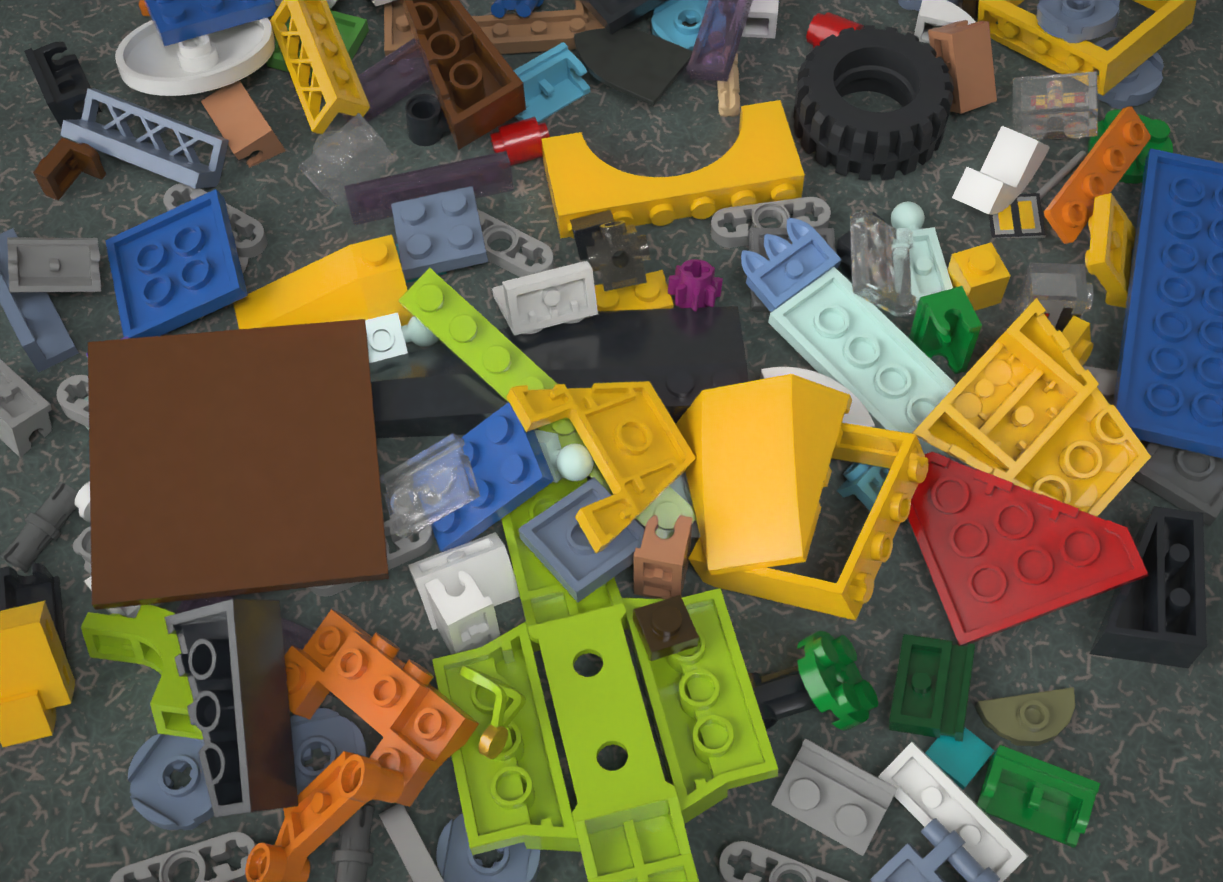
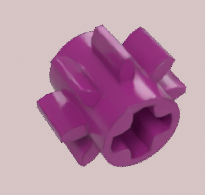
(695, 285)

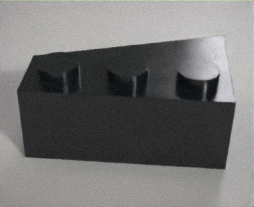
(1164, 613)

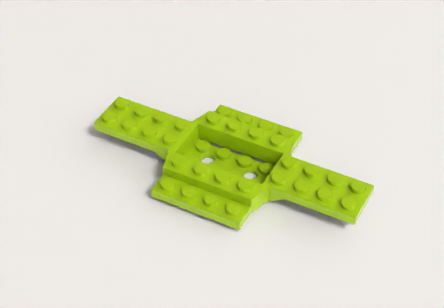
(626, 818)

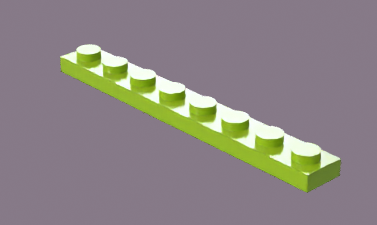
(506, 366)

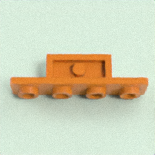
(1097, 174)

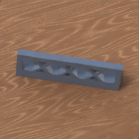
(141, 153)
(34, 319)

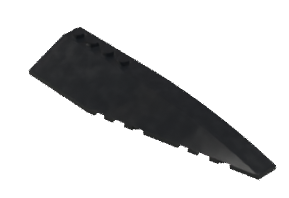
(672, 348)

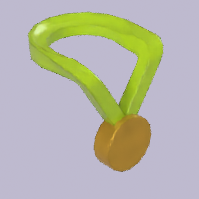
(496, 734)

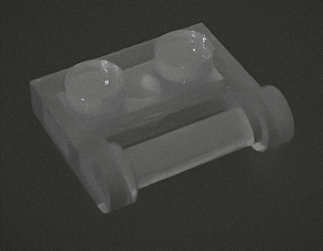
(872, 267)

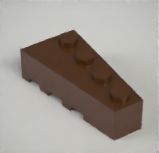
(465, 68)

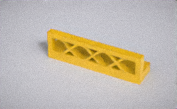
(326, 53)

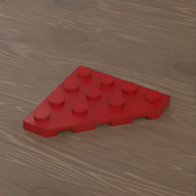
(1010, 551)

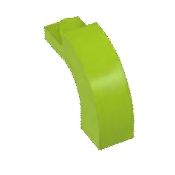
(147, 643)

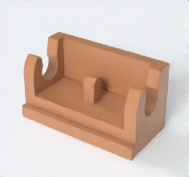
(970, 62)
(242, 124)
(662, 563)

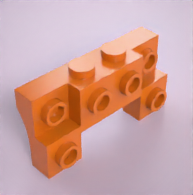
(393, 697)

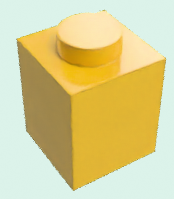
(980, 275)

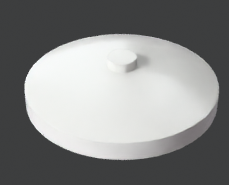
(195, 63)

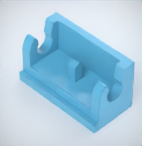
(551, 82)

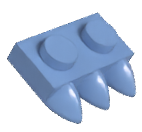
(789, 265)

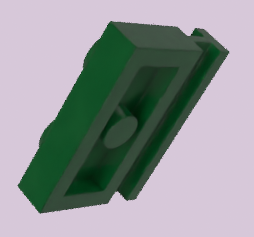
(932, 687)

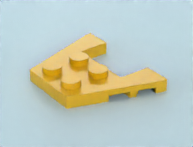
(627, 438)

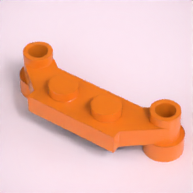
(320, 811)

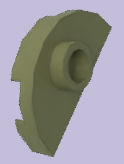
(1029, 717)

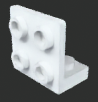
(547, 298)

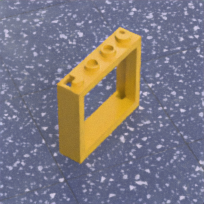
(1022, 33)
(874, 545)

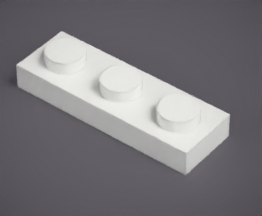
(932, 794)

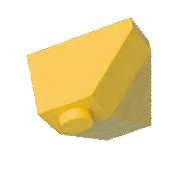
(346, 285)

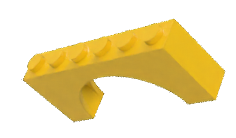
(755, 170)

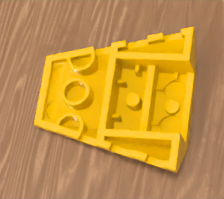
(1037, 419)
(761, 468)

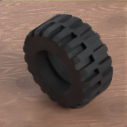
(864, 139)

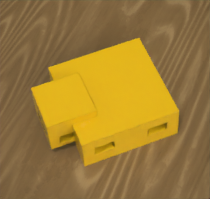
(32, 674)

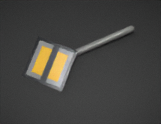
(1025, 215)

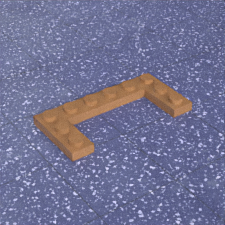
(509, 33)

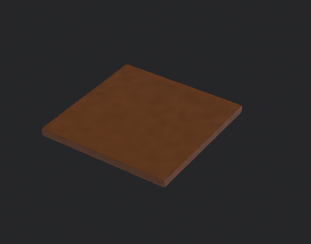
(232, 464)

